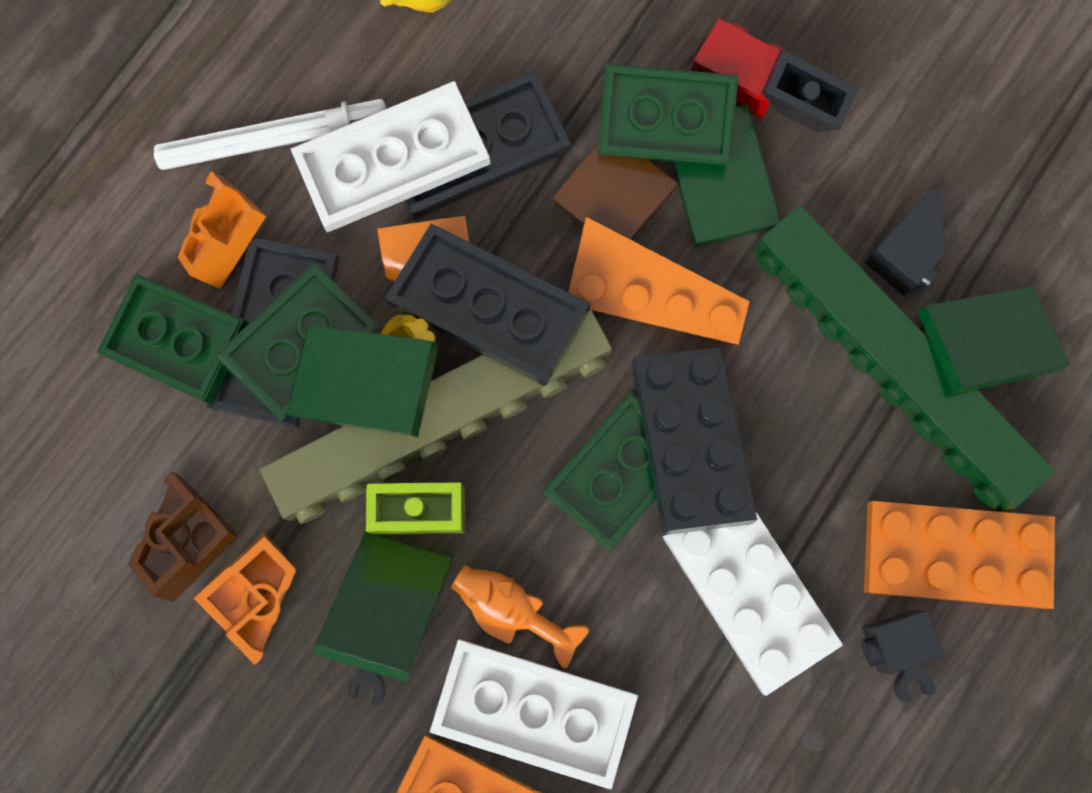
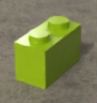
(415, 508)

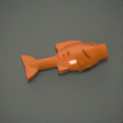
(504, 607)

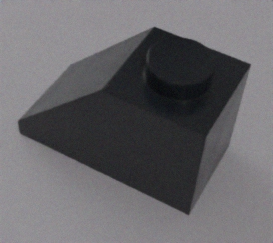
(808, 93)
(912, 247)

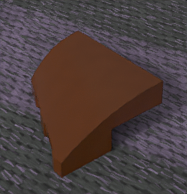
(179, 541)

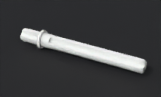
(262, 135)

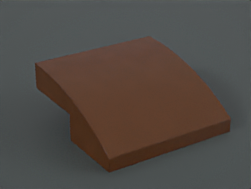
(616, 192)

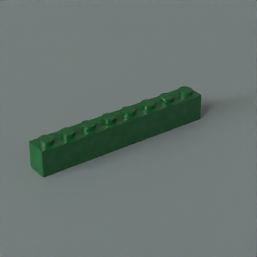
(901, 361)

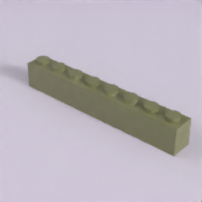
(455, 406)

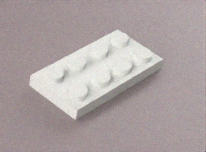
(390, 156)
(756, 601)
(534, 713)

